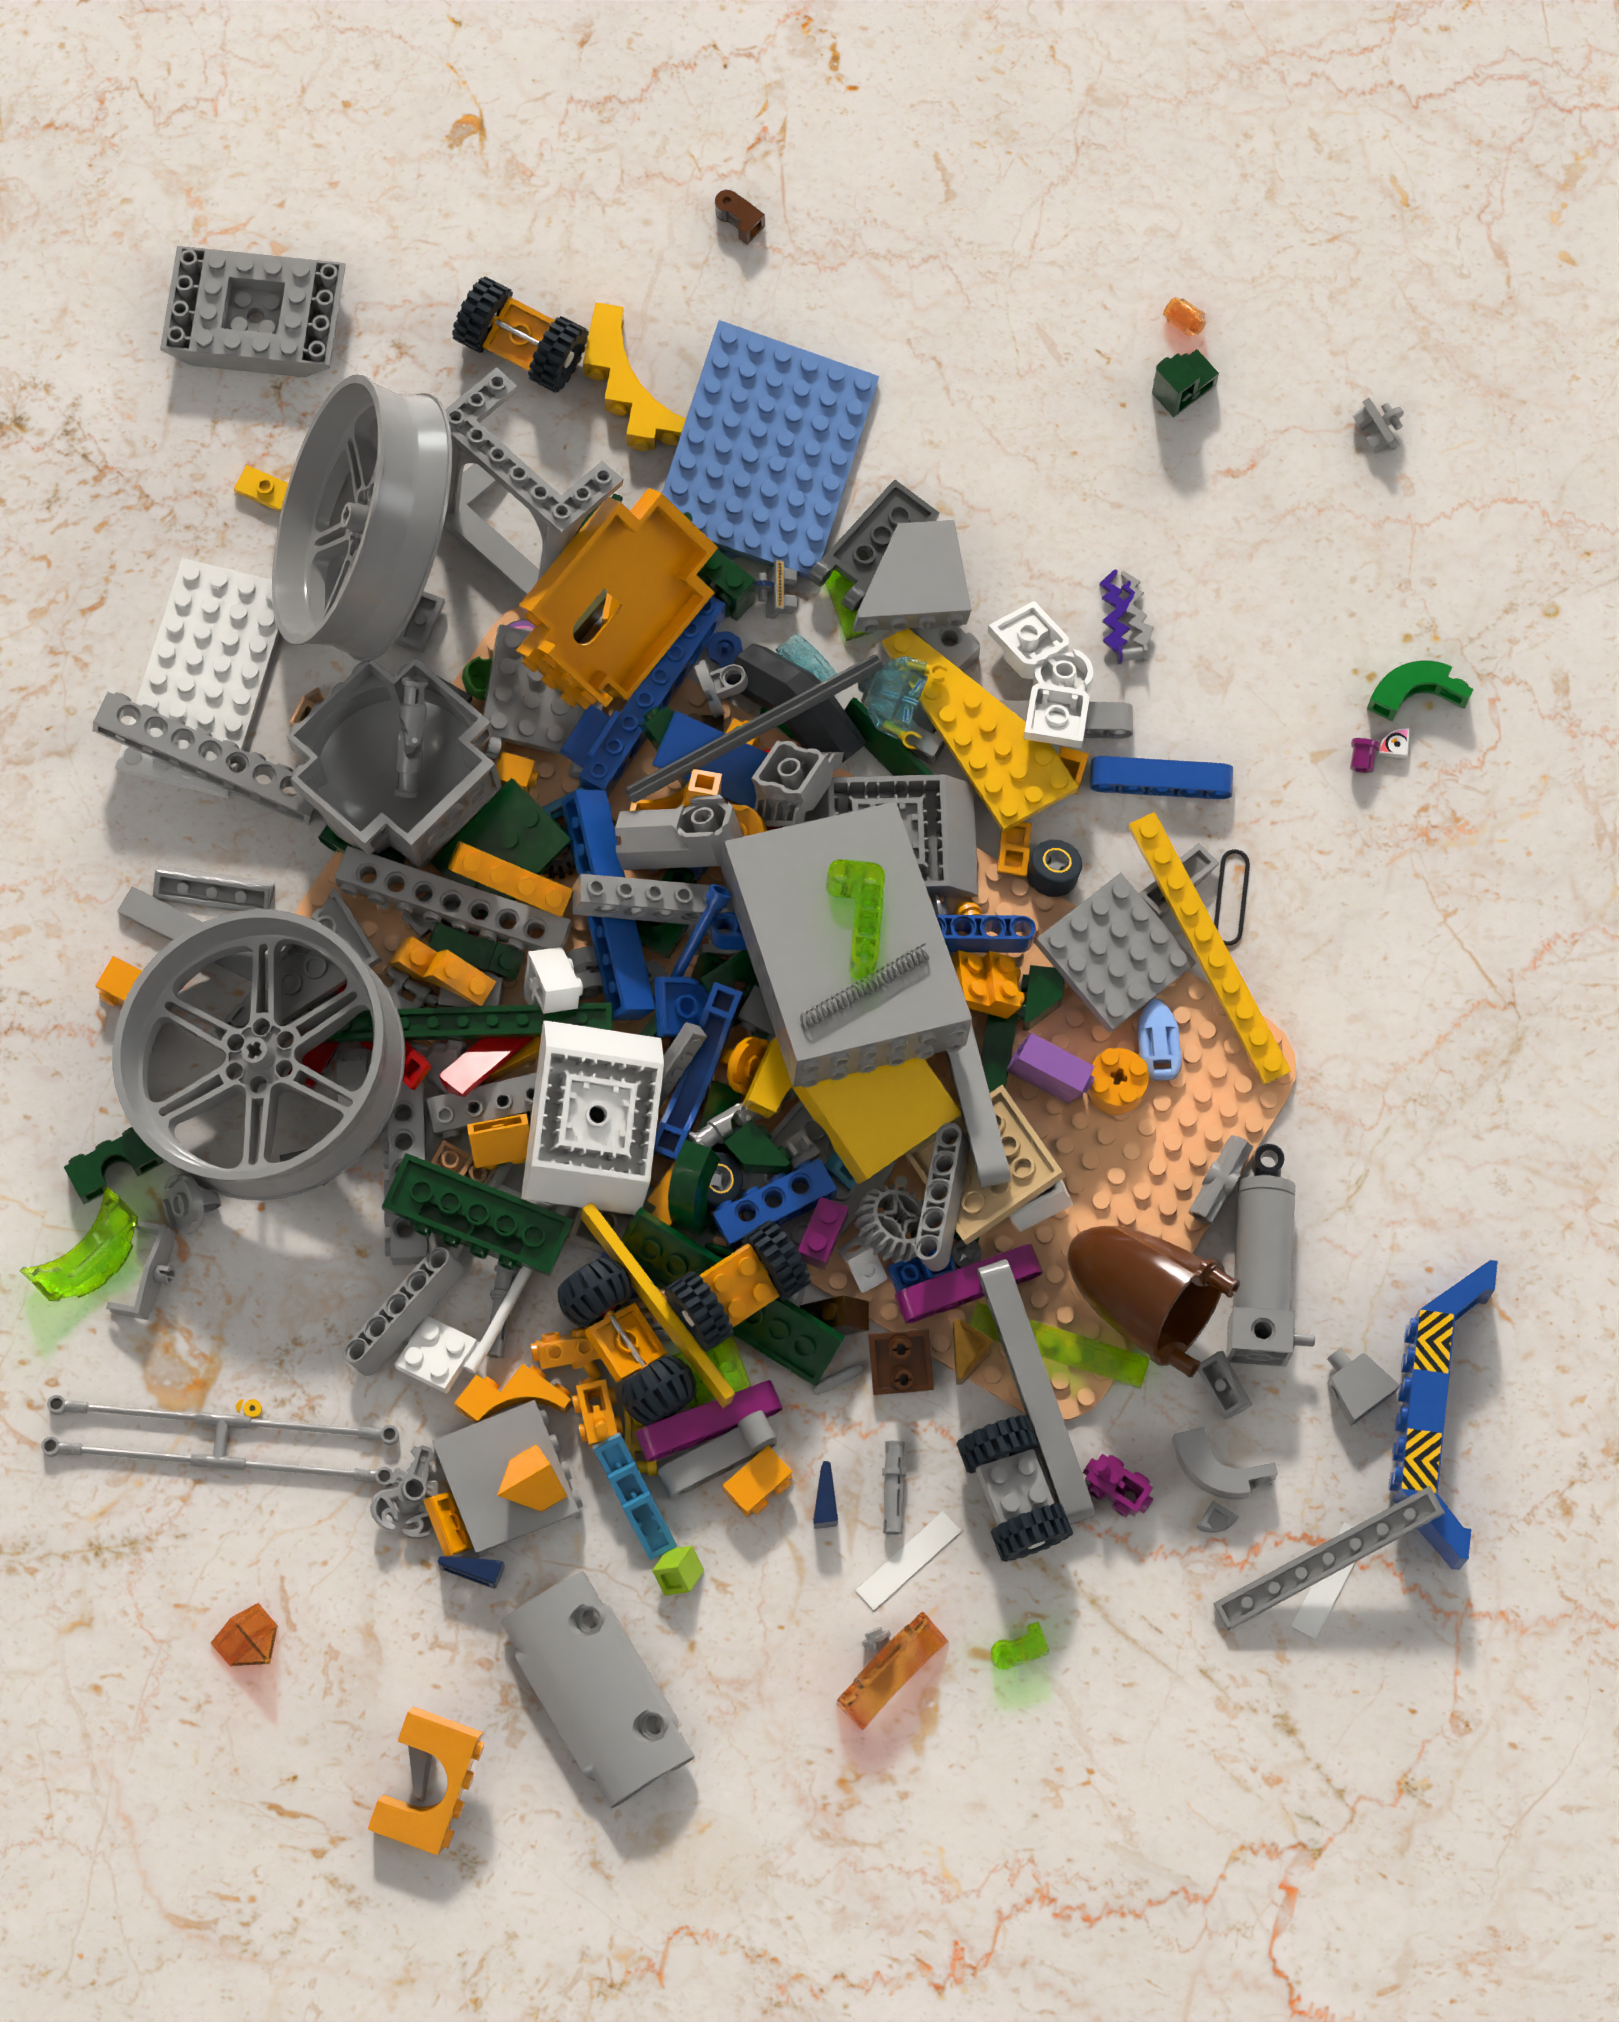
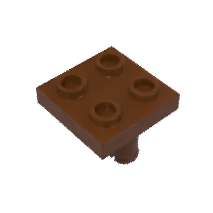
(900, 1361)

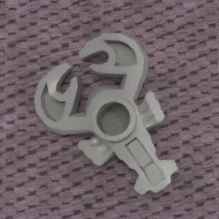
(408, 1495)

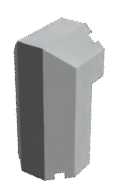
(676, 835)

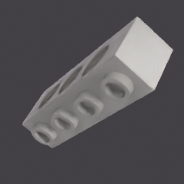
(962, 654)

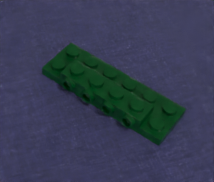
(476, 1216)

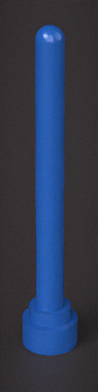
(717, 898)

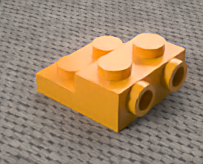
(989, 982)

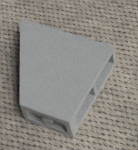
(917, 581)

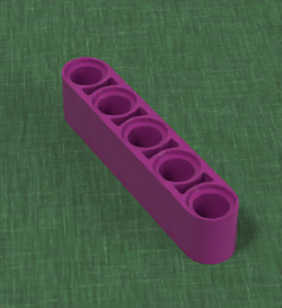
(962, 1285)
(706, 1421)

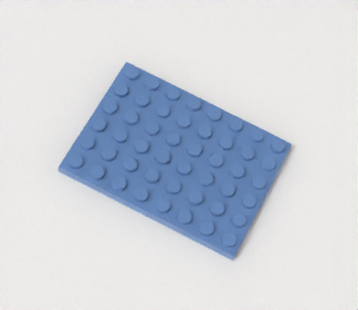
(768, 447)

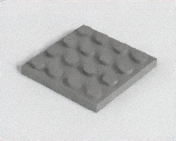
(1114, 952)

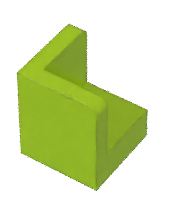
(678, 1570)

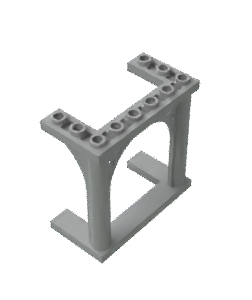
(494, 463)

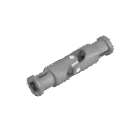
(412, 722)
(720, 1128)

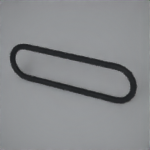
(1244, 893)

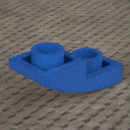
(914, 1272)

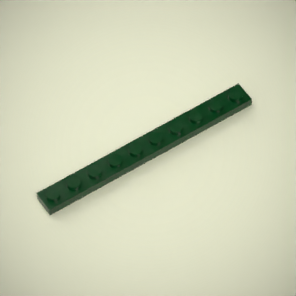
(477, 1022)

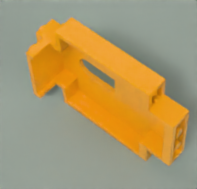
(649, 567)

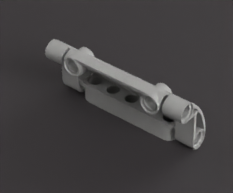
(596, 1689)

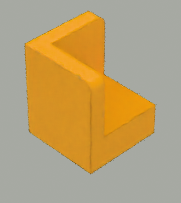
(1075, 762)

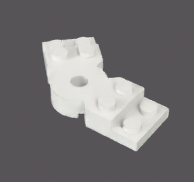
(1060, 677)

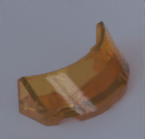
(891, 1670)

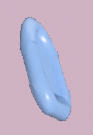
(1159, 1040)

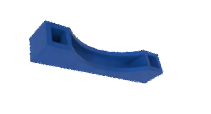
(694, 1083)

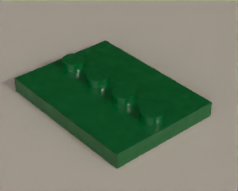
(511, 829)

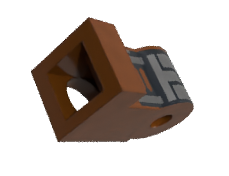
(740, 213)

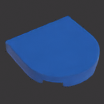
(678, 1002)

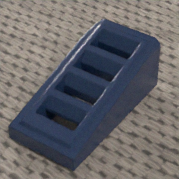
(825, 1508)
(477, 1570)

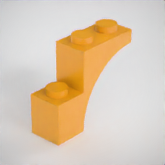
(700, 784)
(443, 970)
(483, 1399)

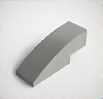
(1198, 865)

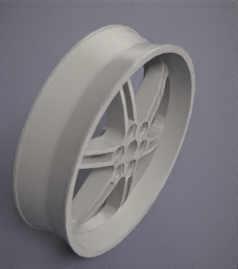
(361, 518)
(150, 1007)

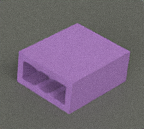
(1051, 1069)

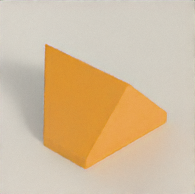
(531, 1481)

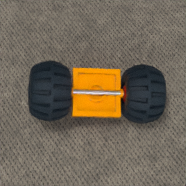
(626, 1341)

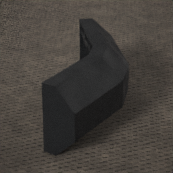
(777, 680)

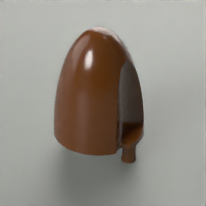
(1149, 1290)

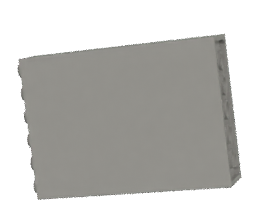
(803, 943)

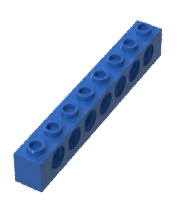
(657, 690)

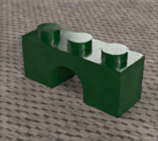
(89, 1170)

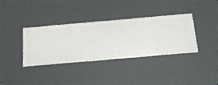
(908, 1560)
(1321, 1600)

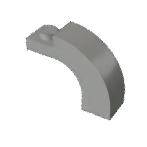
(1212, 1476)

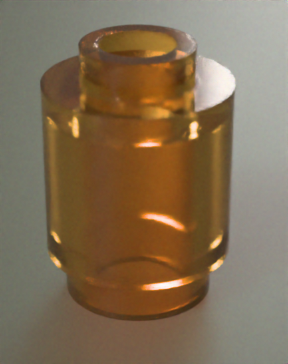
(1185, 316)

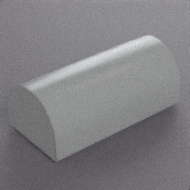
(1224, 1385)

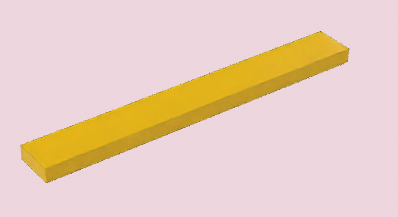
(658, 1305)

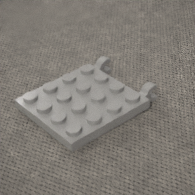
(522, 706)

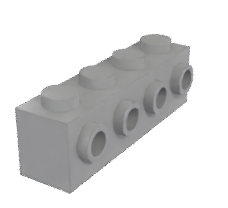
(487, 1102)

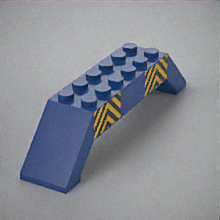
(1425, 1402)

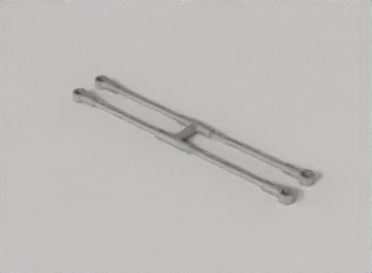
(223, 1422)

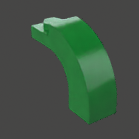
(1414, 679)

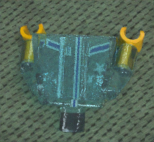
(894, 695)

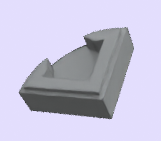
(1216, 1519)

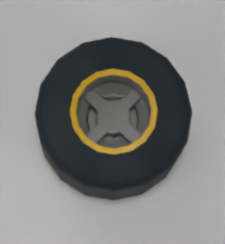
(1054, 868)
(726, 1182)

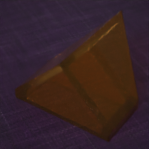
(247, 1638)

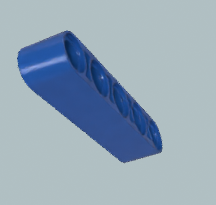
(1161, 777)

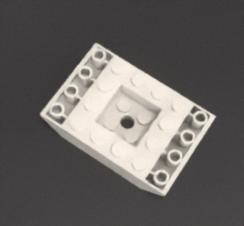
(568, 1153)

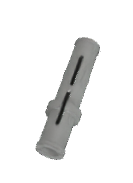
(893, 1494)

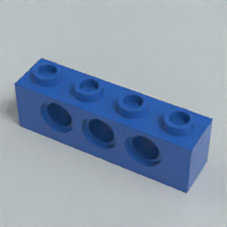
(793, 1204)

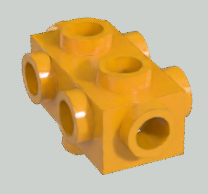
(566, 1349)
(599, 1419)

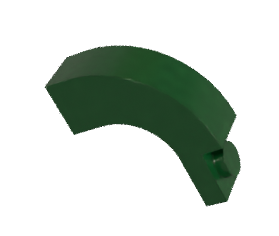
(690, 1188)

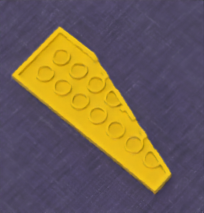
(986, 739)

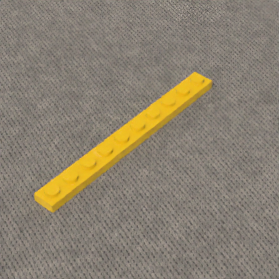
(1209, 948)

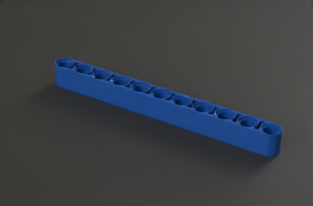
(974, 925)

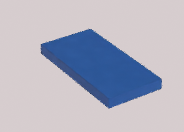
(736, 766)

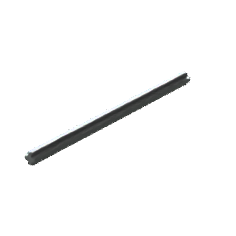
(753, 728)

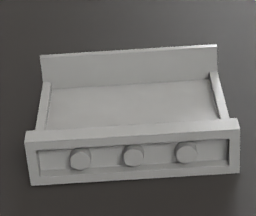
(475, 1466)

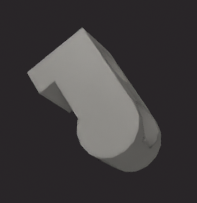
(928, 747)

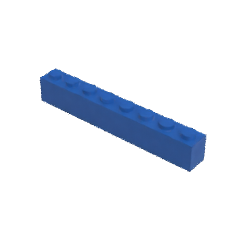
(614, 939)

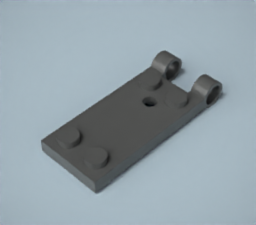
(871, 537)

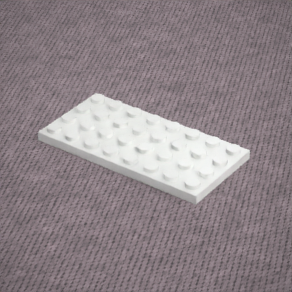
(207, 664)

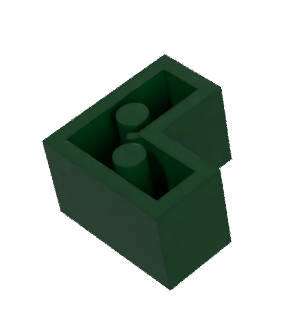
(1183, 380)

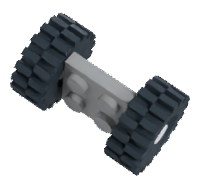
(1014, 1488)

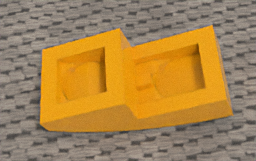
(1014, 850)

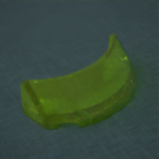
(93, 1258)

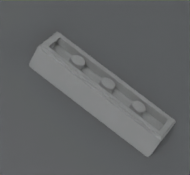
(212, 889)

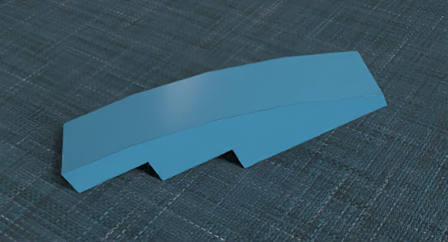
(634, 1496)

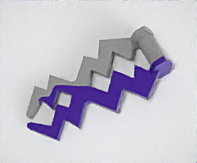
(1122, 607)

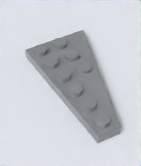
(307, 974)

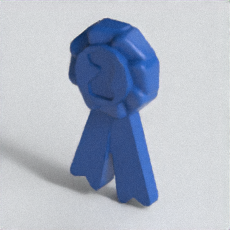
(724, 648)

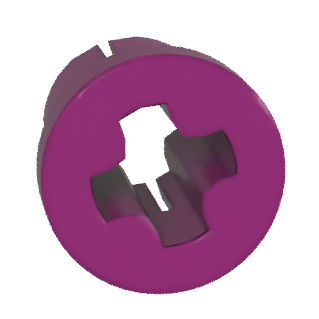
(1363, 754)

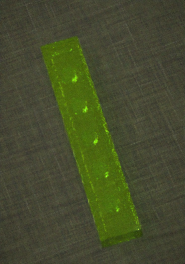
(1074, 1350)

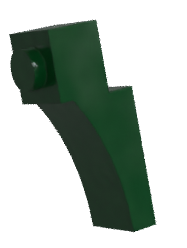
(478, 952)

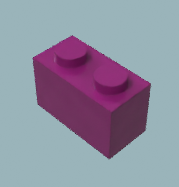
(823, 1233)

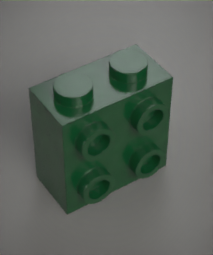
(729, 584)

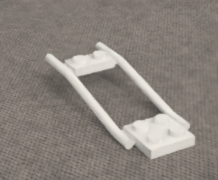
(440, 1352)

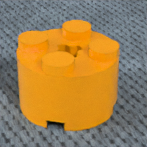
(1134, 1078)

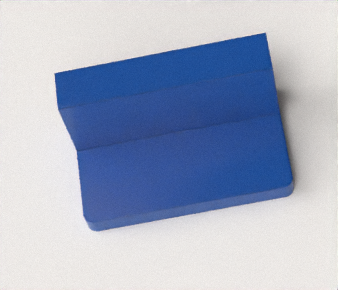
(588, 735)

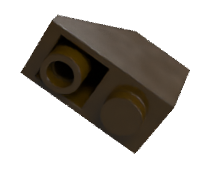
(841, 1313)

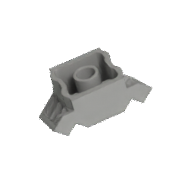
(792, 782)

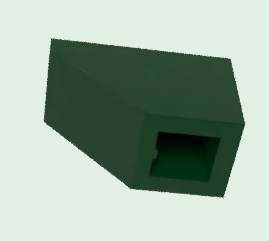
(1043, 994)
(756, 1152)

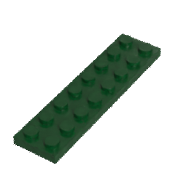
(776, 1330)

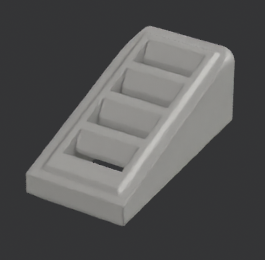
(420, 1767)

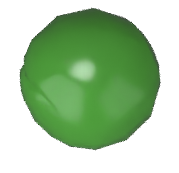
(476, 677)

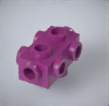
(1109, 1479)

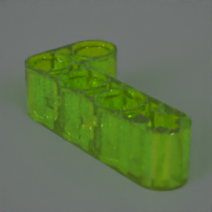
(863, 920)

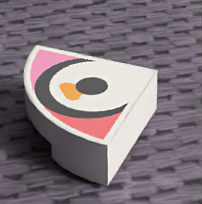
(1395, 744)

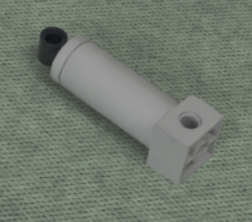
(1264, 1267)

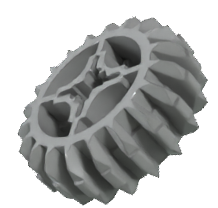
(887, 1230)

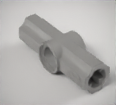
(1221, 1179)

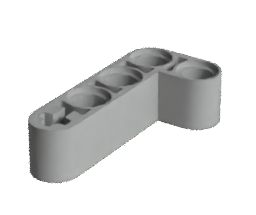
(718, 1455)

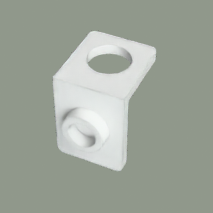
(863, 1264)

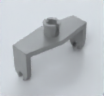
(154, 1272)

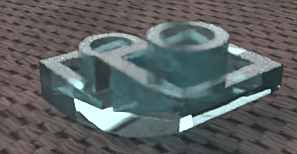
(806, 656)

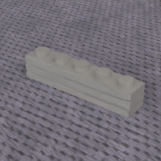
(679, 1056)

